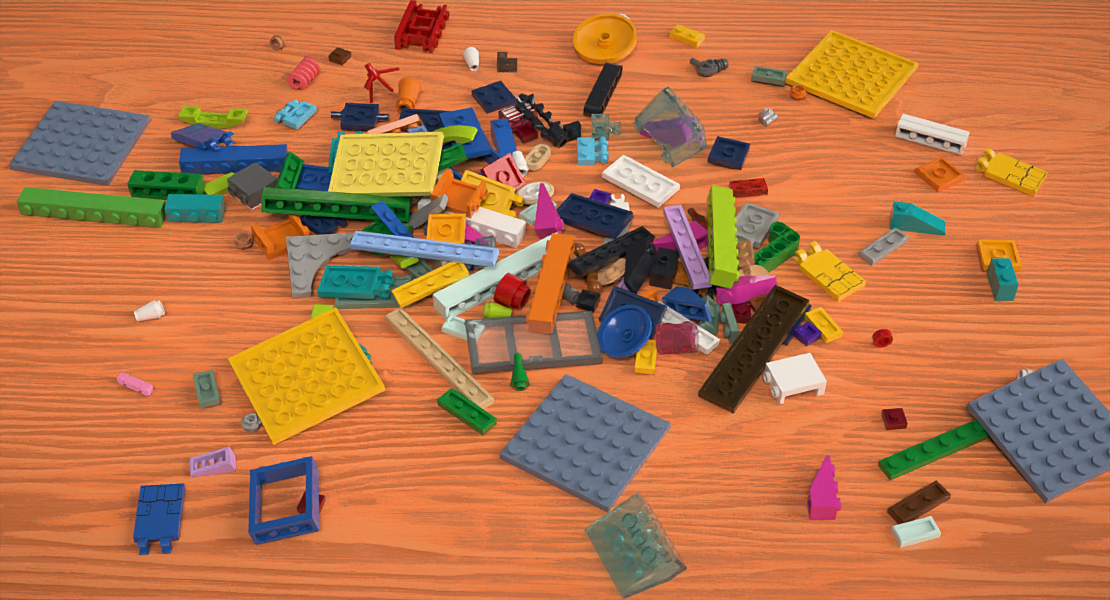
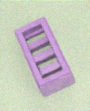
(226, 463)

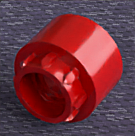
(512, 292)

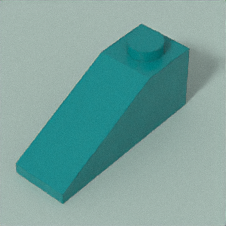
(915, 219)

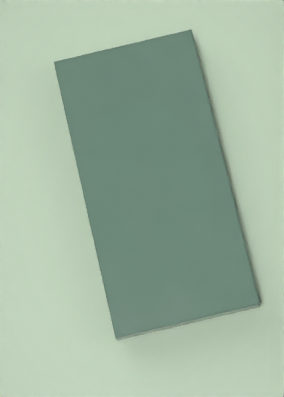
(377, 302)

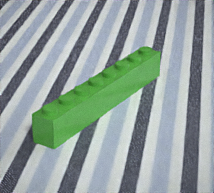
(92, 207)

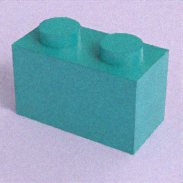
(1002, 279)

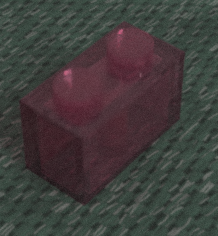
(677, 338)

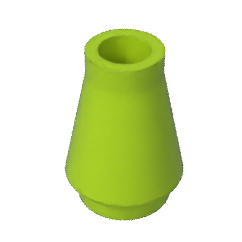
(494, 310)

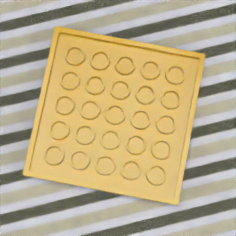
(852, 73)
(305, 375)

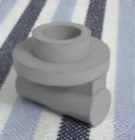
(767, 116)

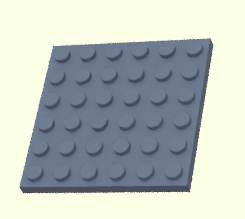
(80, 143)
(1048, 429)
(585, 442)

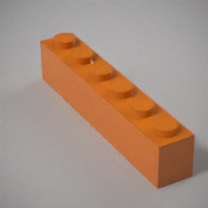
(551, 283)

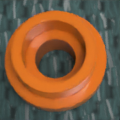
(798, 92)

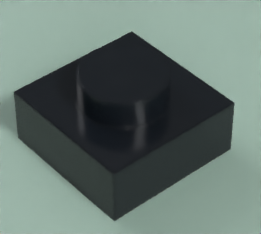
(572, 130)
(588, 300)

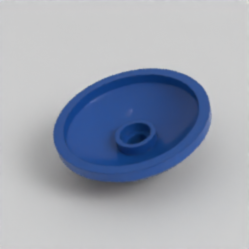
(624, 331)

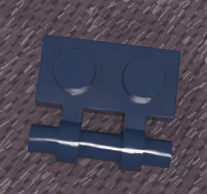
(321, 225)

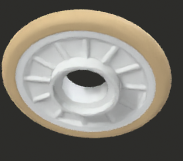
(531, 191)

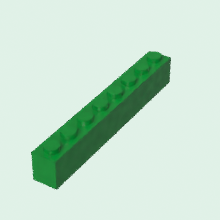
(330, 203)

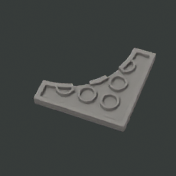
(309, 255)

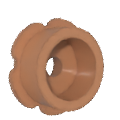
(277, 42)
(243, 240)

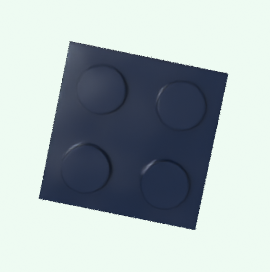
(494, 97)
(729, 153)

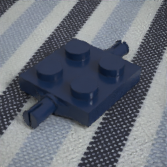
(359, 116)

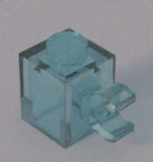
(601, 126)

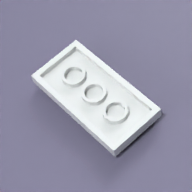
(641, 181)

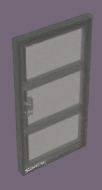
(497, 339)

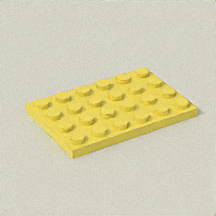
(387, 164)

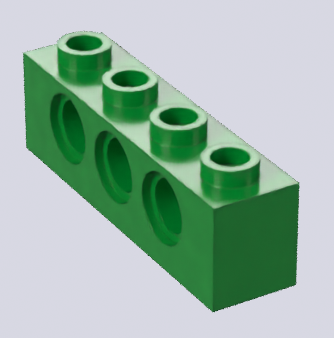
(160, 184)

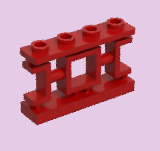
(415, 15)

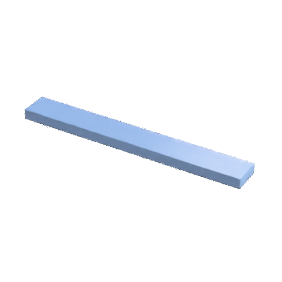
(424, 248)

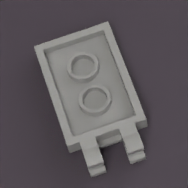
(754, 223)

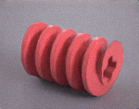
(303, 73)

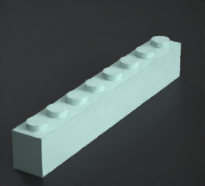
(482, 284)

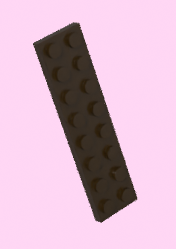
(753, 349)

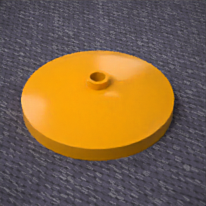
(605, 38)

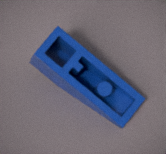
(502, 136)
(687, 304)

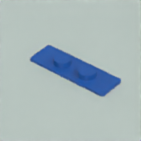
(390, 220)

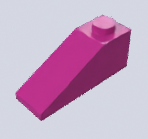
(547, 217)
(746, 288)

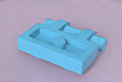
(295, 113)
(586, 151)

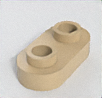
(538, 156)

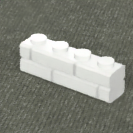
(932, 134)

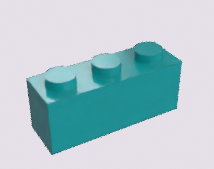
(195, 208)

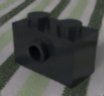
(664, 268)

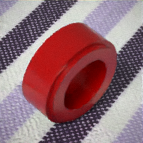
(882, 338)

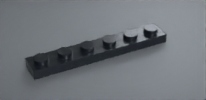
(608, 252)

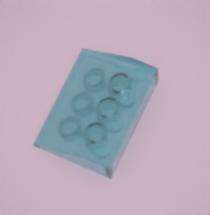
(635, 547)

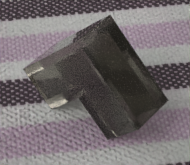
(506, 64)

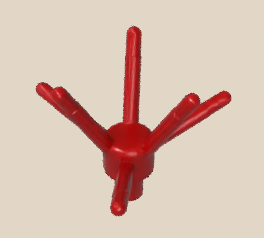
(372, 75)

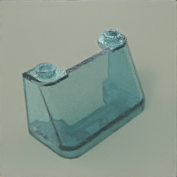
(672, 127)

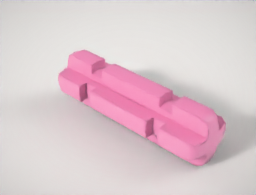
(135, 383)

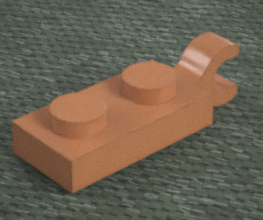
(745, 256)

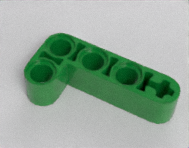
(781, 247)

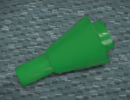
(519, 378)

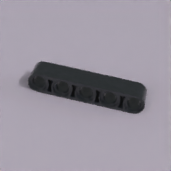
(603, 89)

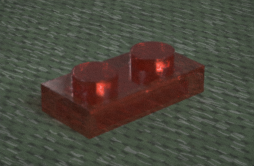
(749, 187)

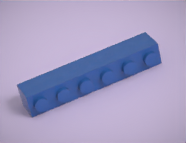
(231, 158)

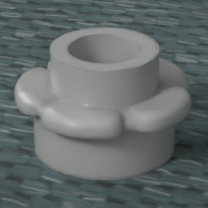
(251, 423)

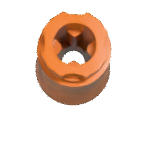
(407, 93)

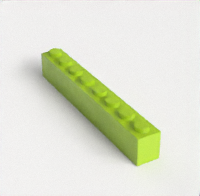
(721, 237)

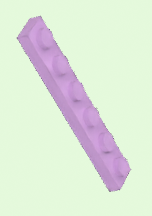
(687, 247)

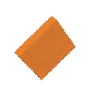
(940, 174)

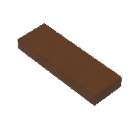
(919, 503)

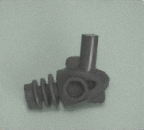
(709, 66)

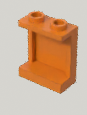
(463, 196)
(273, 239)

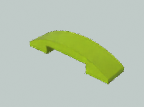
(193, 115)
(459, 133)

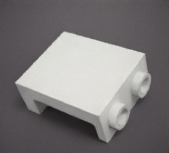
(794, 376)

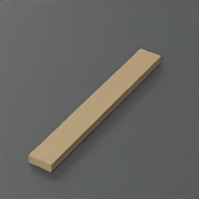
(438, 358)

